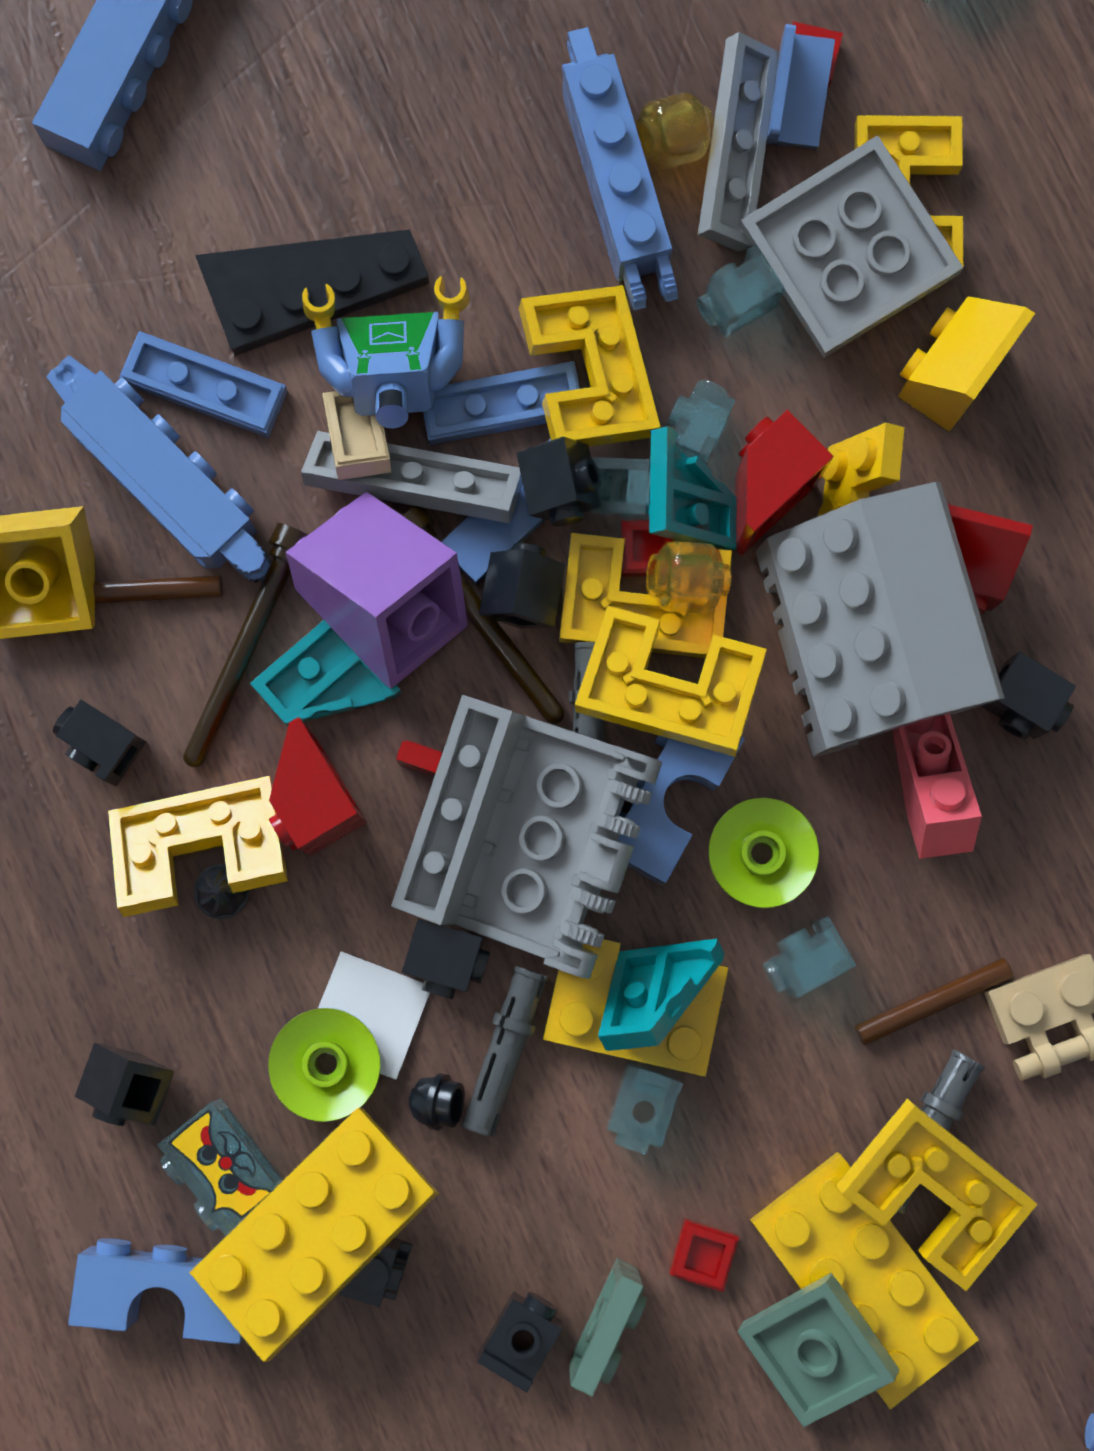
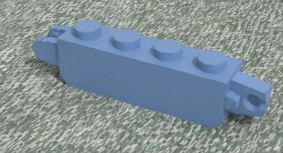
(616, 169)
(156, 472)

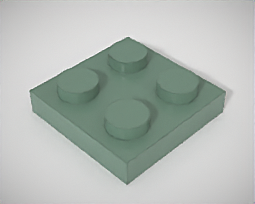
(617, 1307)
(818, 1350)

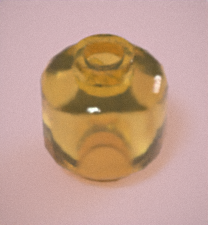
(674, 130)
(687, 577)

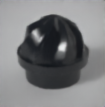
(215, 895)
(437, 1101)

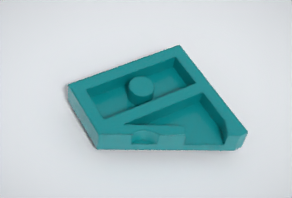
(687, 498)
(320, 679)
(654, 990)

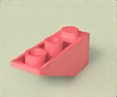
(936, 788)

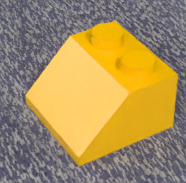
(962, 358)
(46, 573)

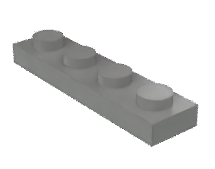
(738, 140)
(424, 481)

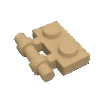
(1040, 1003)

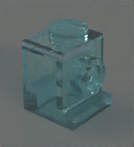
(740, 293)
(701, 419)
(615, 477)
(808, 960)
(636, 1086)

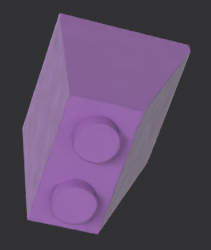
(381, 586)

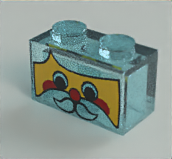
(219, 1166)

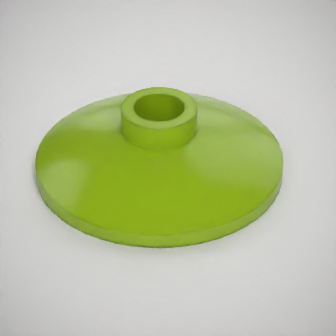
(791, 847)
(295, 1068)

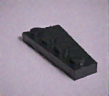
(262, 287)

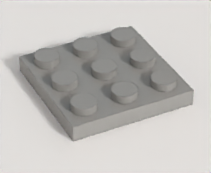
(852, 246)

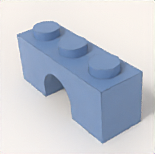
(660, 840)
(114, 1277)

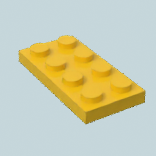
(825, 1233)
(313, 1234)

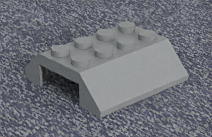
(878, 617)
(524, 834)

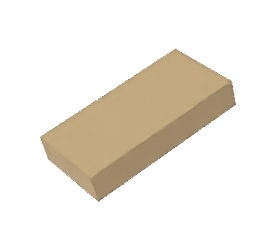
(355, 440)

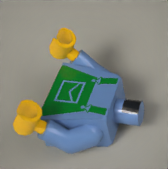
(390, 360)

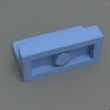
(800, 90)

